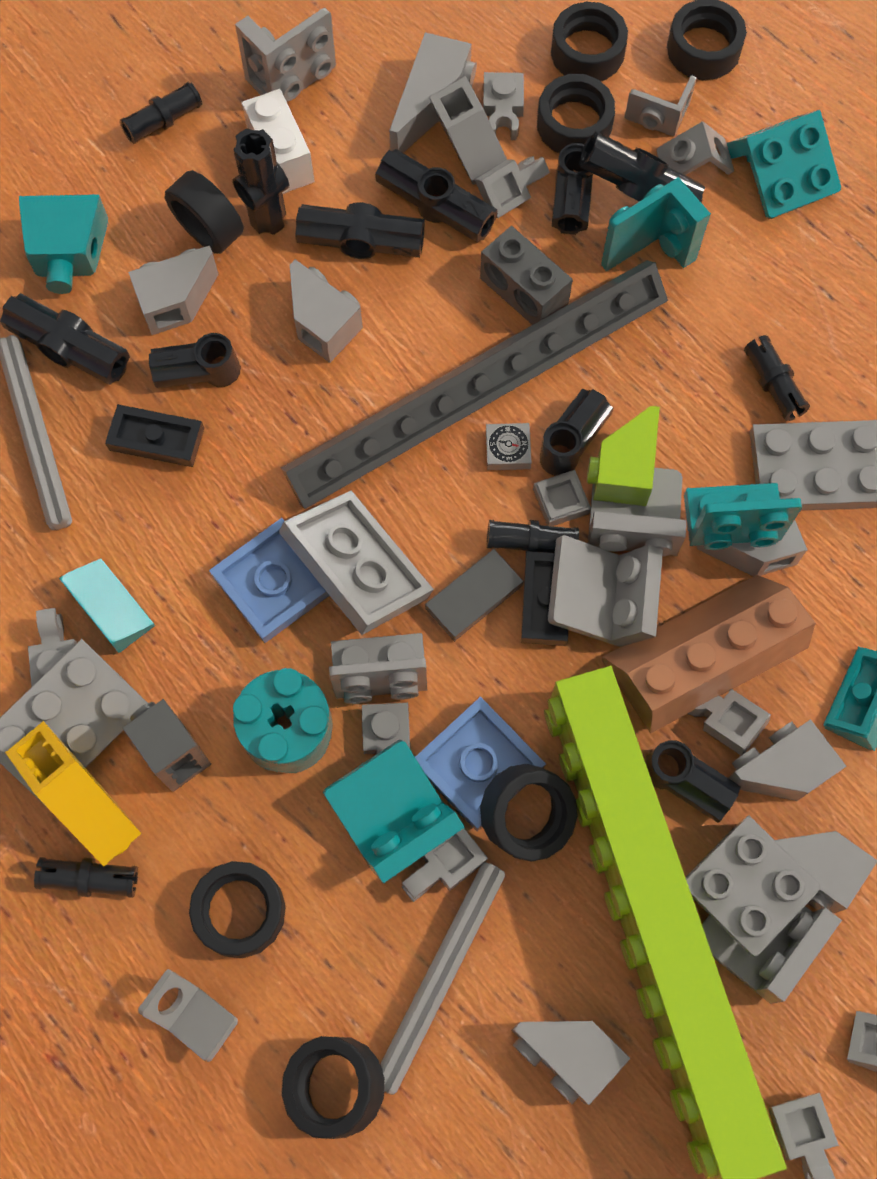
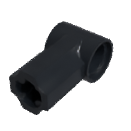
(571, 192)
(192, 362)
(575, 431)
(695, 781)

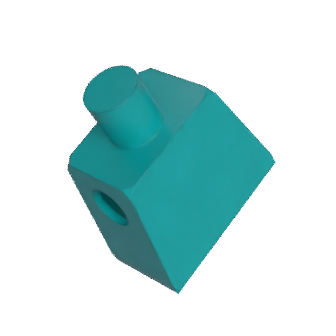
(63, 236)

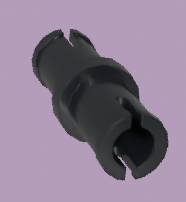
(161, 112)
(776, 378)
(526, 537)
(86, 877)

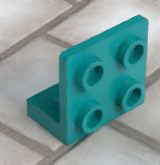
(790, 163)
(664, 214)
(738, 515)
(392, 810)

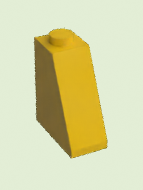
(72, 794)

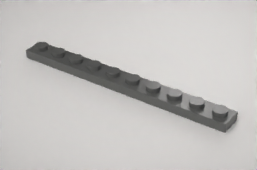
(474, 384)

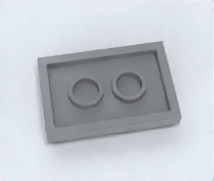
(819, 462)
(355, 561)
(79, 701)

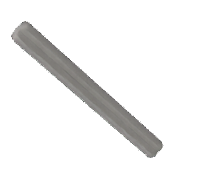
(34, 434)
(440, 976)

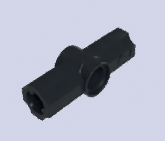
(630, 170)
(260, 180)
(454, 206)
(360, 230)
(64, 338)

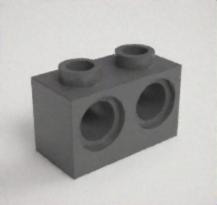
(524, 276)
(165, 744)

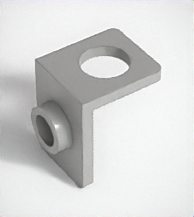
(658, 113)
(695, 149)
(193, 1016)

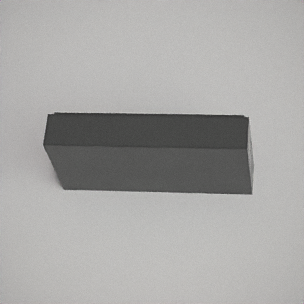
(474, 595)

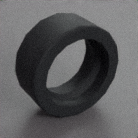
(711, 15)
(589, 17)
(574, 89)
(204, 211)
(560, 822)
(205, 892)
(297, 1082)

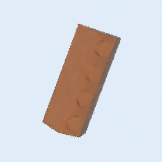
(711, 650)

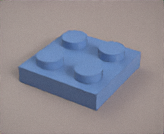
(268, 583)
(471, 755)

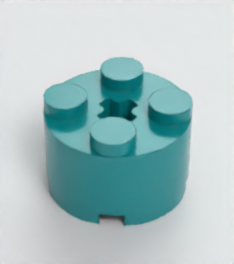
(279, 695)

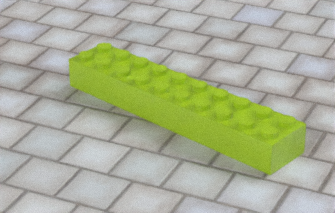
(662, 932)

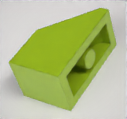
(627, 462)

